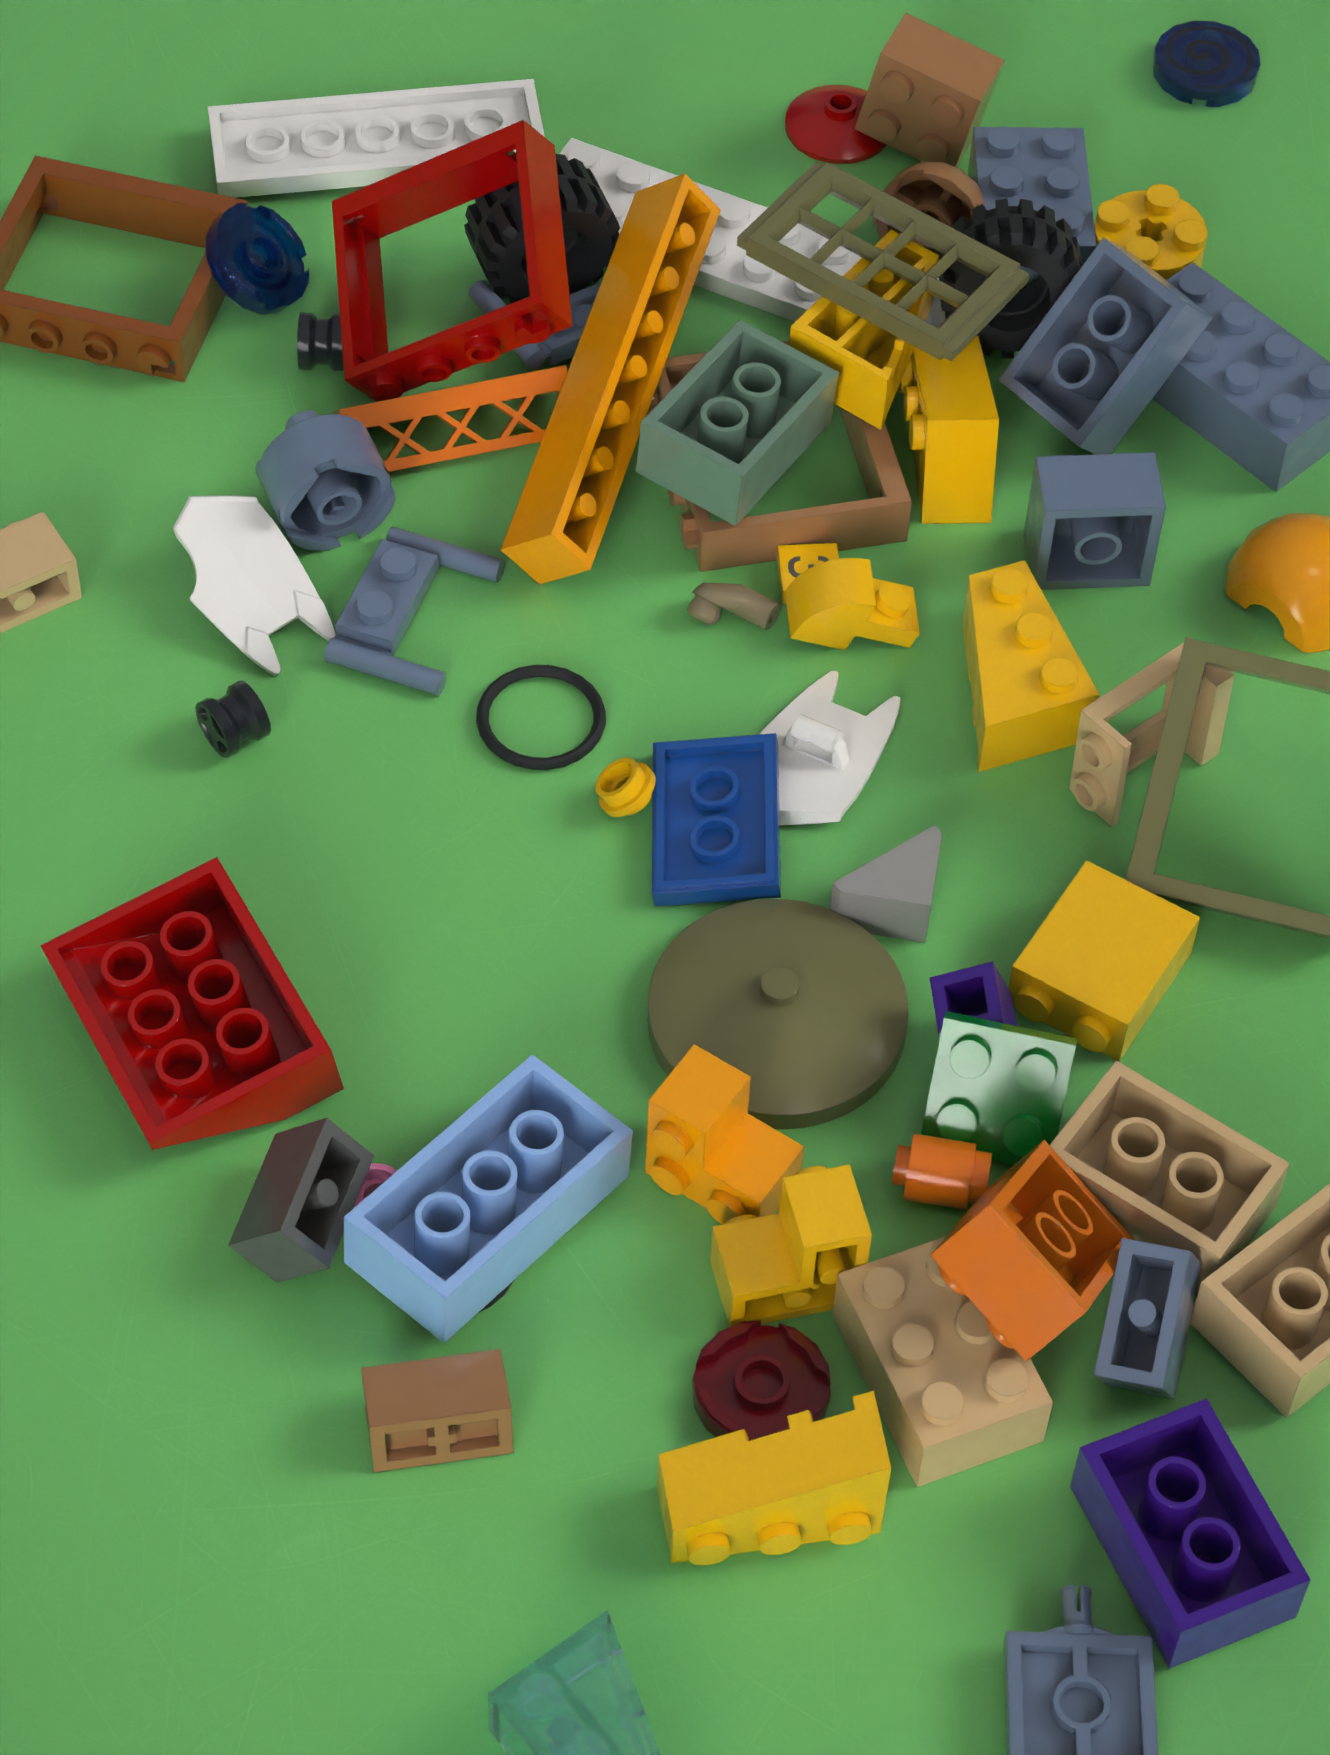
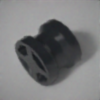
(319, 342)
(233, 719)

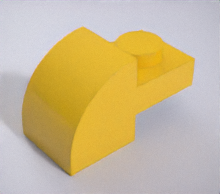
(844, 601)

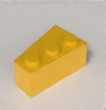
(778, 1489)

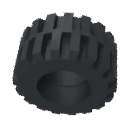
(588, 232)
(1035, 243)

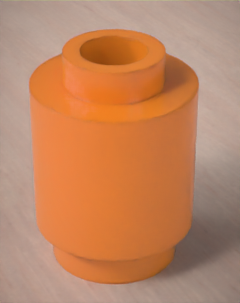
(941, 1171)

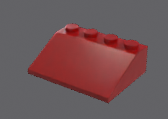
(193, 1011)

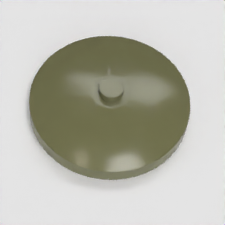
(788, 1000)

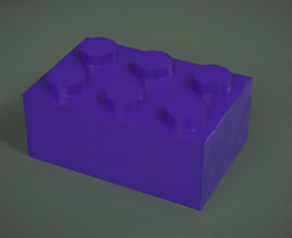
(1188, 1533)

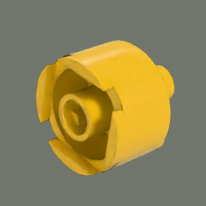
(1154, 228)

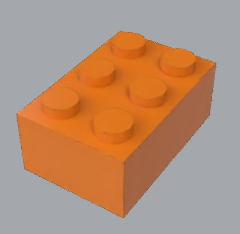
(1032, 1251)

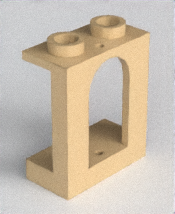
(1106, 756)

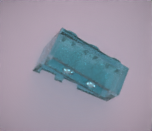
(573, 1701)

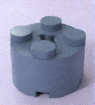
(325, 480)

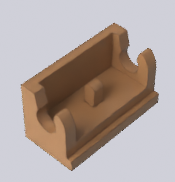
(437, 1410)

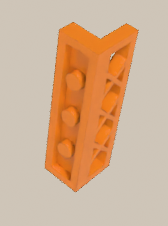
(455, 399)

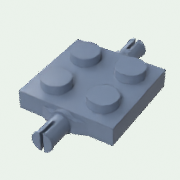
(1079, 1688)

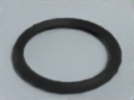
(541, 763)

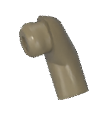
(735, 598)

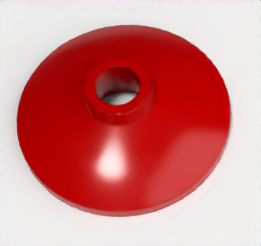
(824, 124)

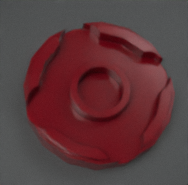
(757, 1378)

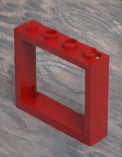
(421, 194)

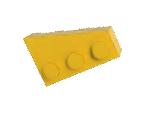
(864, 354)
(952, 435)
(1020, 669)

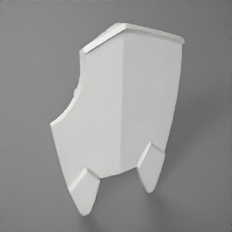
(247, 575)
(826, 752)

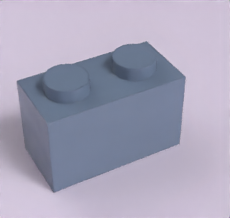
(1148, 1318)

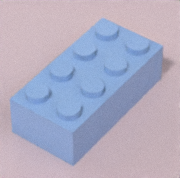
(487, 1197)

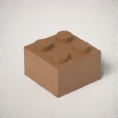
(928, 92)

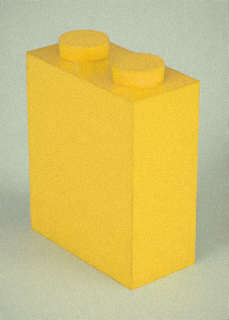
(1102, 960)

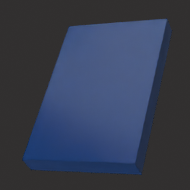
(716, 820)

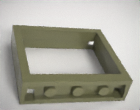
(1165, 774)

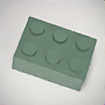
(736, 422)

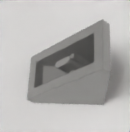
(893, 890)

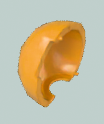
(1289, 573)

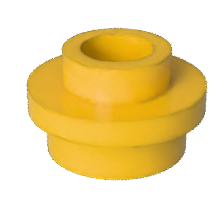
(625, 787)

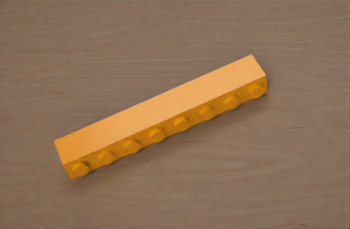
(611, 381)

